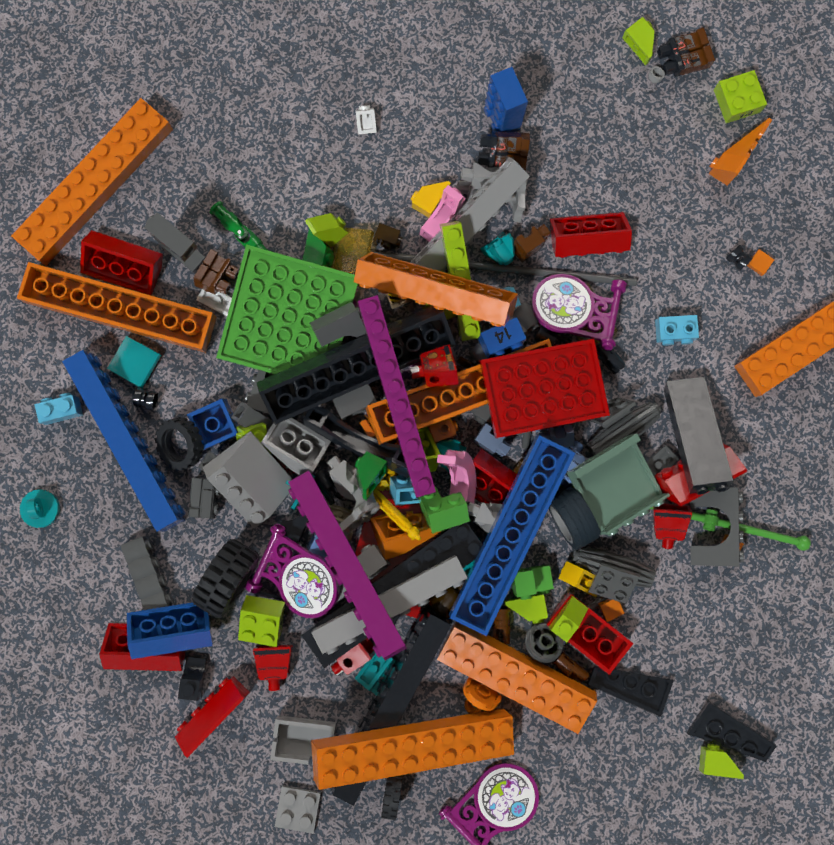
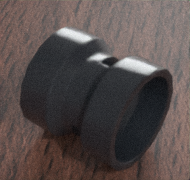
(736, 254)
(145, 398)

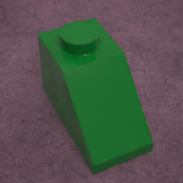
(317, 251)
(370, 471)

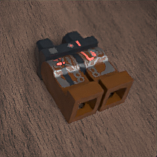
(687, 53)
(502, 146)

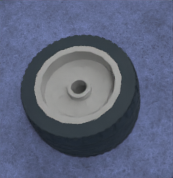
(574, 518)

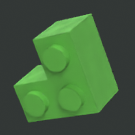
(445, 511)
(532, 581)

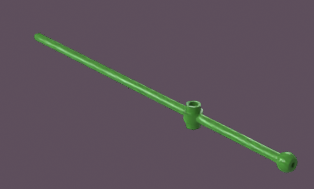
(711, 520)

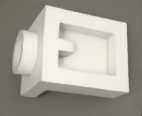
(365, 120)

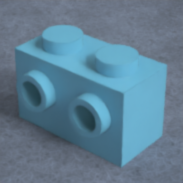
(676, 329)
(58, 409)
(402, 490)

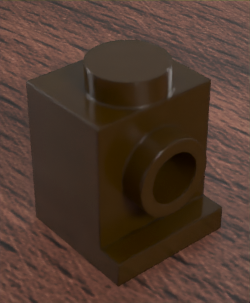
(387, 236)

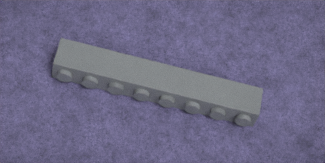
(477, 211)
(395, 600)

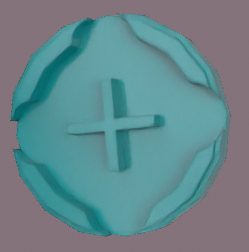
(39, 508)

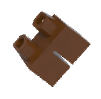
(532, 244)
(213, 272)

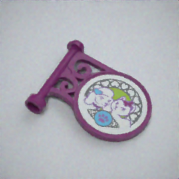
(567, 305)
(303, 581)
(503, 799)

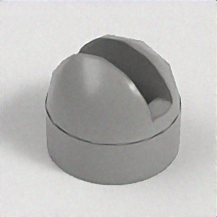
(656, 70)

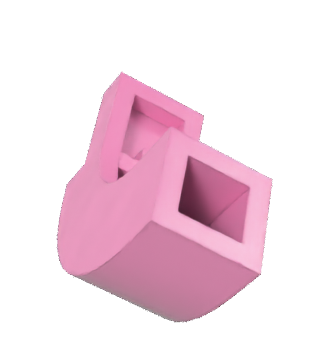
(449, 205)
(461, 472)

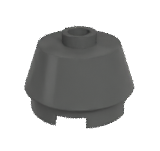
(542, 643)

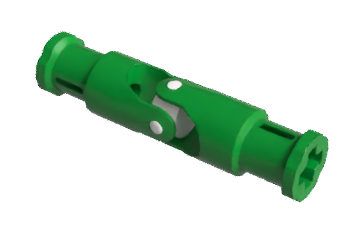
(233, 224)

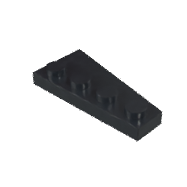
(639, 690)
(723, 729)

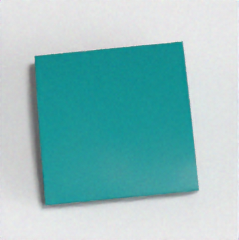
(134, 362)
(373, 672)

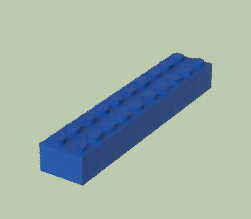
(124, 441)
(511, 534)

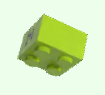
(740, 96)
(261, 621)

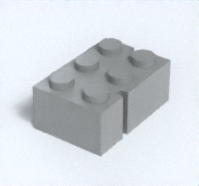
(296, 736)

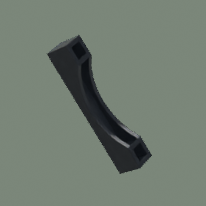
(338, 432)

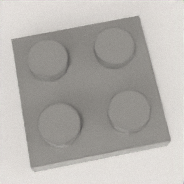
(297, 809)

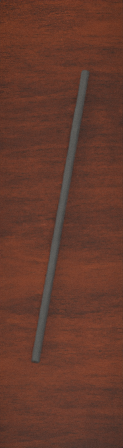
(526, 270)

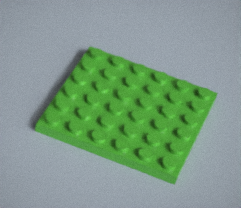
(274, 310)

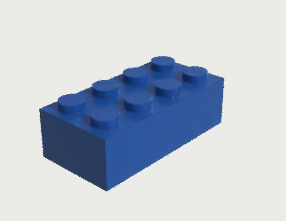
(505, 101)
(167, 630)

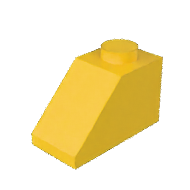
(428, 198)
(577, 577)

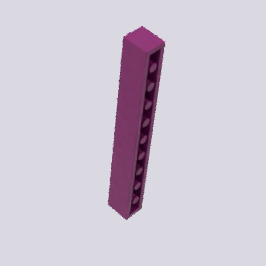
(396, 396)
(348, 568)

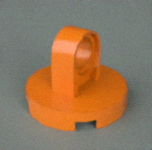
(479, 696)

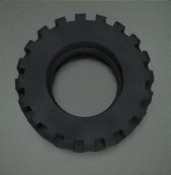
(225, 578)

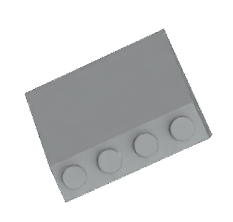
(249, 479)

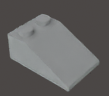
(296, 445)

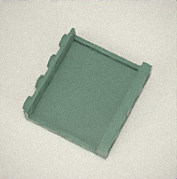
(617, 485)

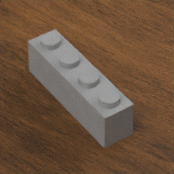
(372, 563)

